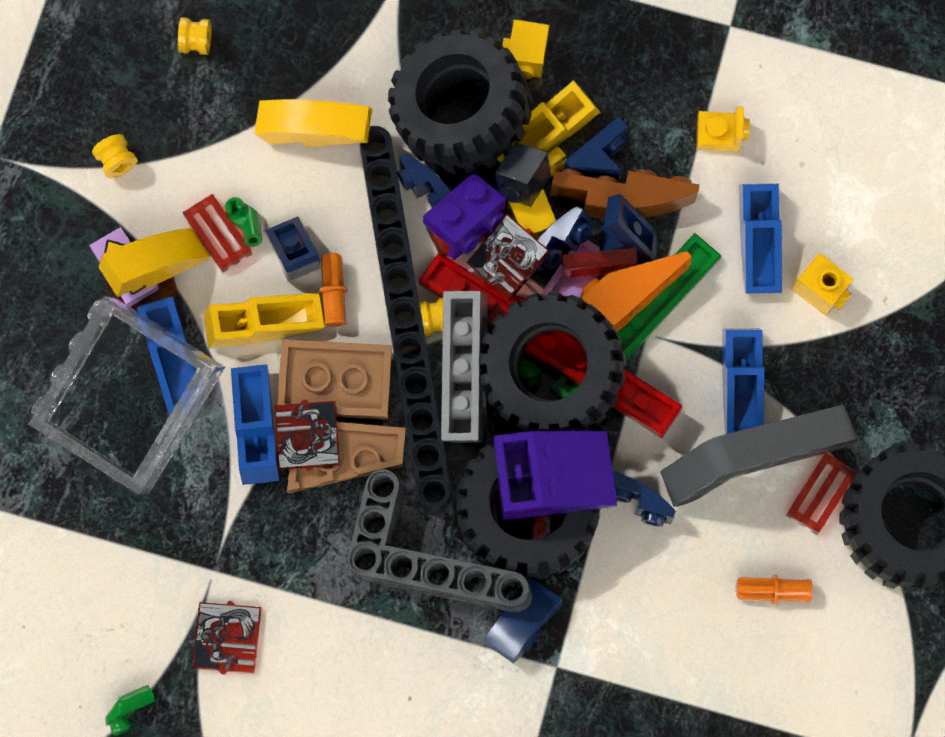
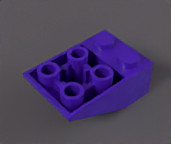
(553, 472)

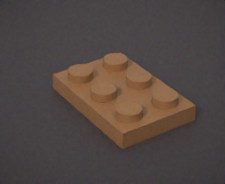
(346, 373)

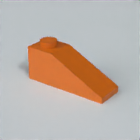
(630, 290)

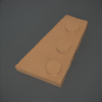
(361, 453)

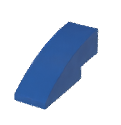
(760, 238)
(171, 370)
(742, 378)
(254, 424)

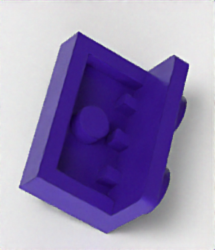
(466, 215)

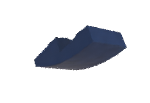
(421, 180)
(568, 232)
(650, 505)
(519, 630)

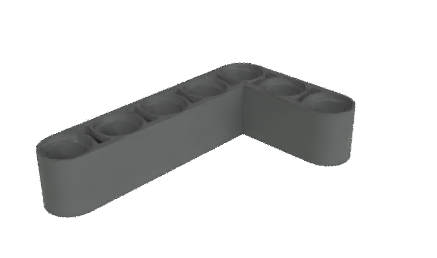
(756, 450)
(423, 564)

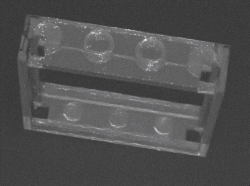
(177, 423)

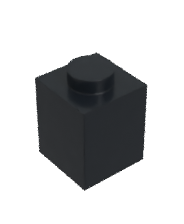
(523, 174)

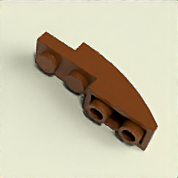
(643, 190)

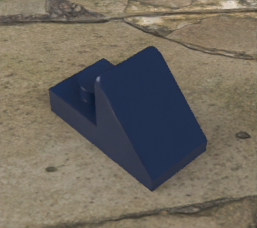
(593, 157)
(628, 229)
(293, 248)

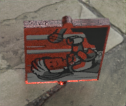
(508, 257)
(307, 435)
(226, 637)

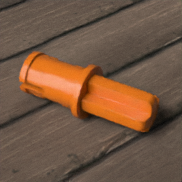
(333, 290)
(774, 589)

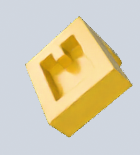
(722, 130)

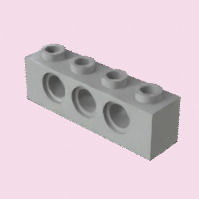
(462, 392)

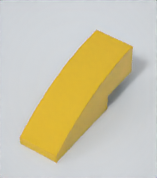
(558, 119)
(312, 122)
(152, 260)
(262, 319)

